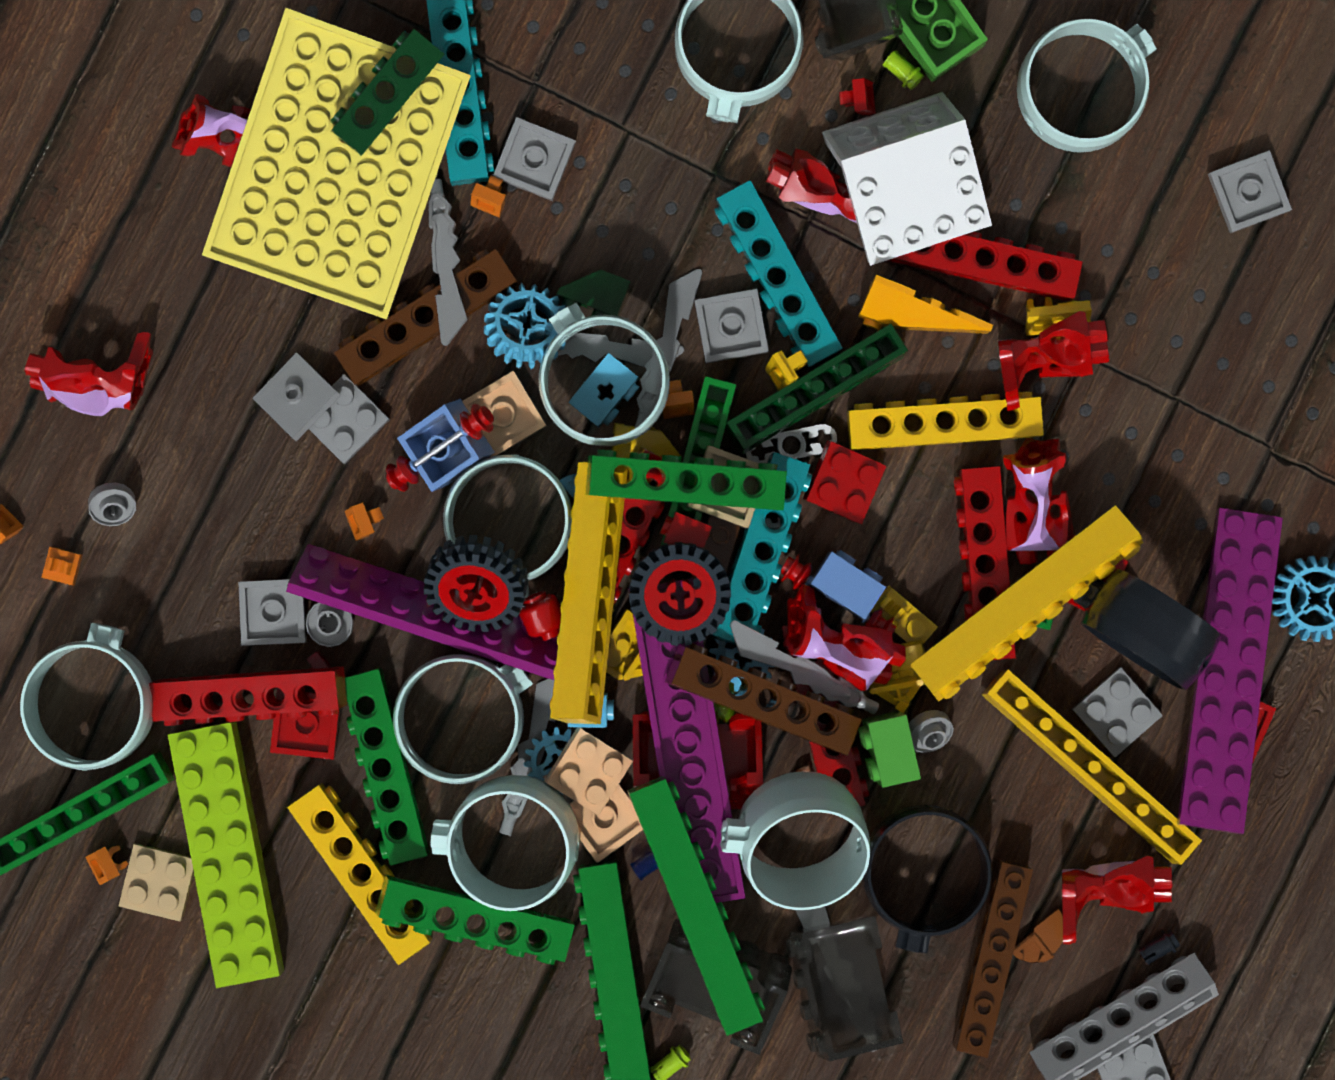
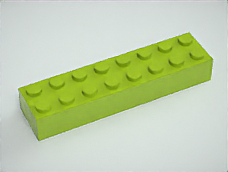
(226, 854)

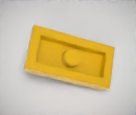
(1043, 317)
(783, 369)
(910, 622)

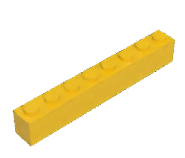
(587, 603)
(1028, 603)
(1091, 767)

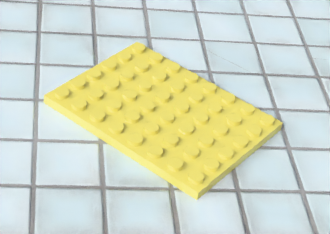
(306, 201)

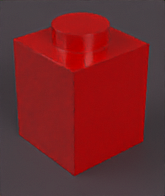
(685, 530)

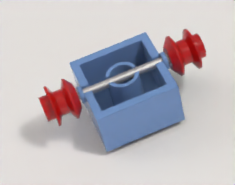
(442, 446)
(843, 584)

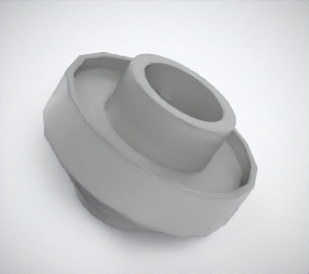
(111, 504)
(329, 625)
(930, 731)

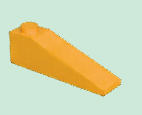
(897, 305)

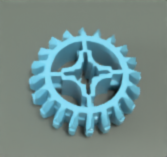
(513, 323)
(1304, 588)

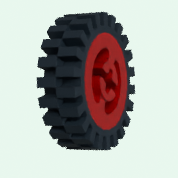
(455, 572)
(646, 596)

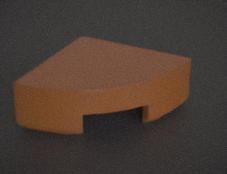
(1051, 930)
(1032, 949)

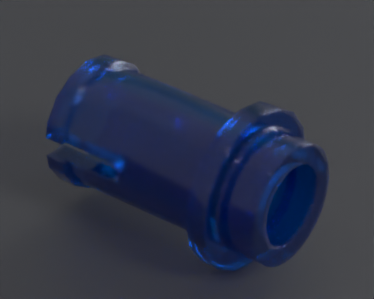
(644, 866)

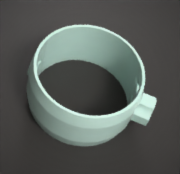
(1132, 45)
(725, 104)
(571, 321)
(468, 474)
(105, 639)
(512, 678)
(786, 797)
(448, 840)

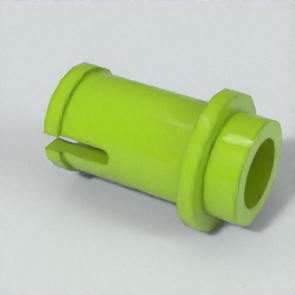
(903, 70)
(671, 1063)

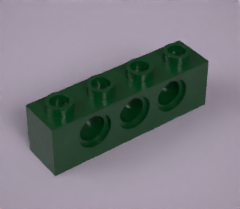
(425, 58)

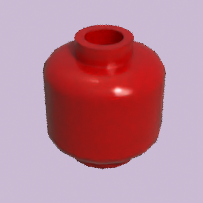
(541, 615)

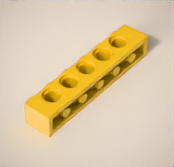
(862, 435)
(306, 811)

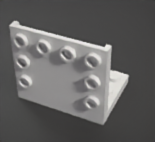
(910, 177)

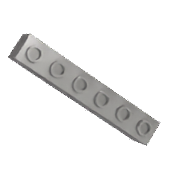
(1142, 1024)

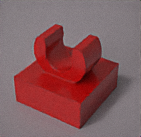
(860, 97)

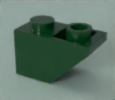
(598, 292)

